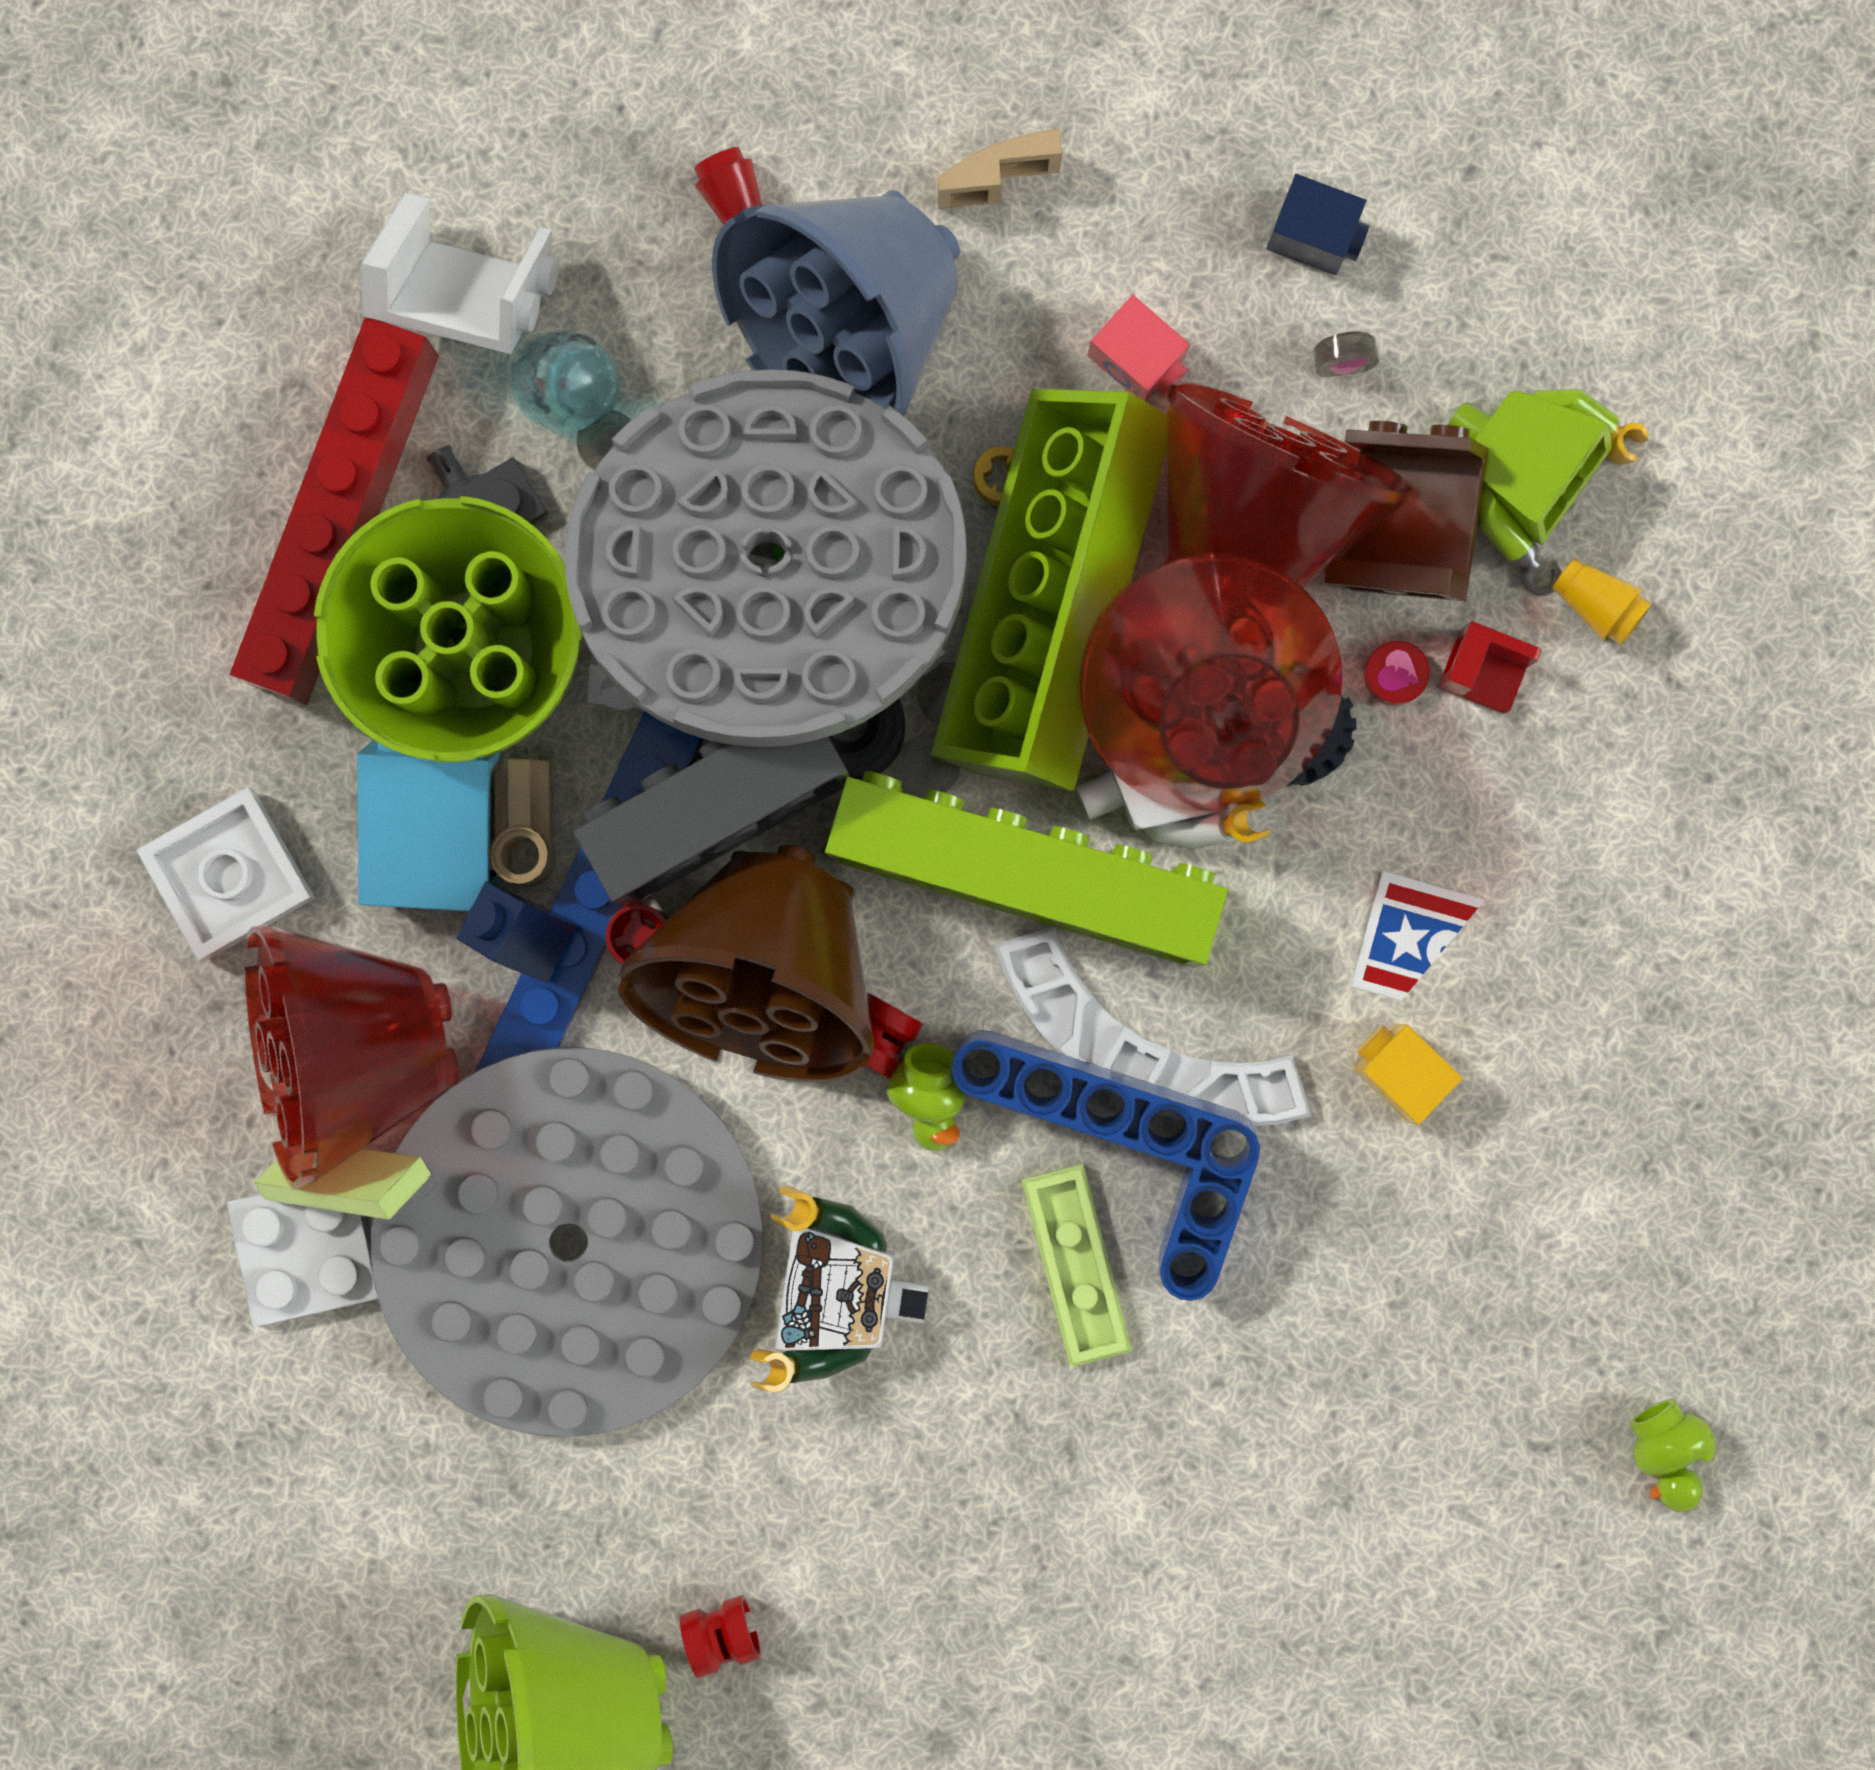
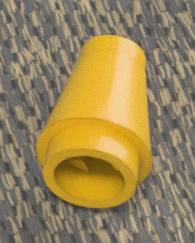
(1602, 601)

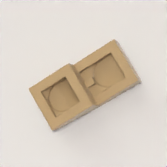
(979, 176)

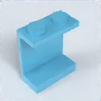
(422, 830)

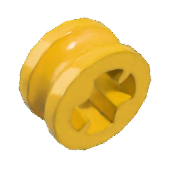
(984, 469)

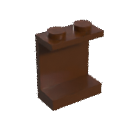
(1431, 538)

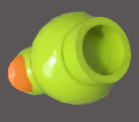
(927, 1092)
(1667, 1445)

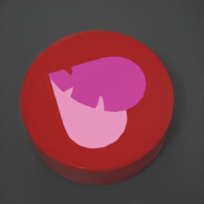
(1396, 673)

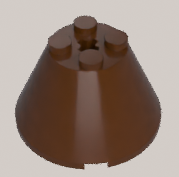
(760, 969)

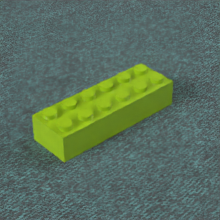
(1050, 568)
(1025, 871)

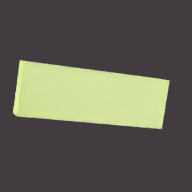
(364, 1185)
(1076, 1265)

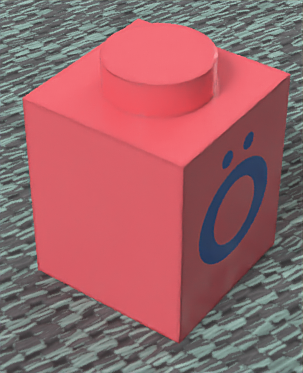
(1140, 351)

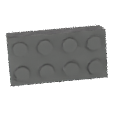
(703, 812)

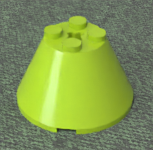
(408, 597)
(555, 1694)

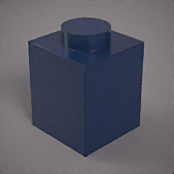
(1319, 225)
(516, 932)

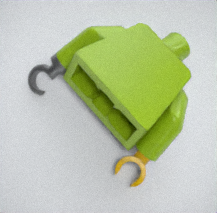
(1538, 464)

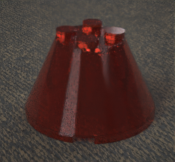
(1266, 489)
(1210, 682)
(347, 1046)

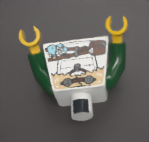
(834, 1293)

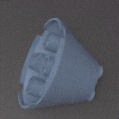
(839, 289)

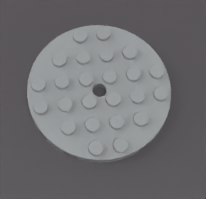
(822, 634)
(587, 1336)

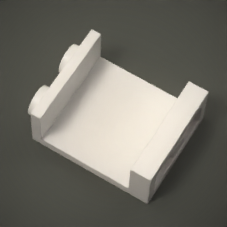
(450, 288)

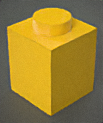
(1405, 1071)

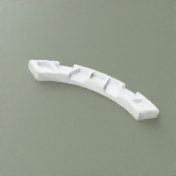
(1084, 1030)

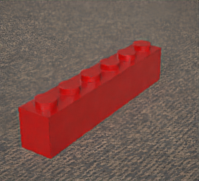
(336, 498)

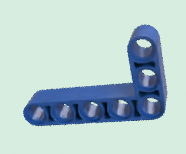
(1131, 1129)

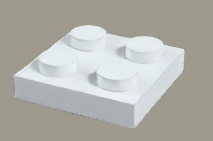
(225, 874)
(299, 1258)

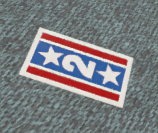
(1407, 933)

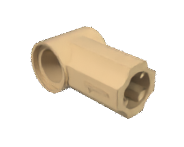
(523, 814)

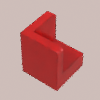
(1487, 666)

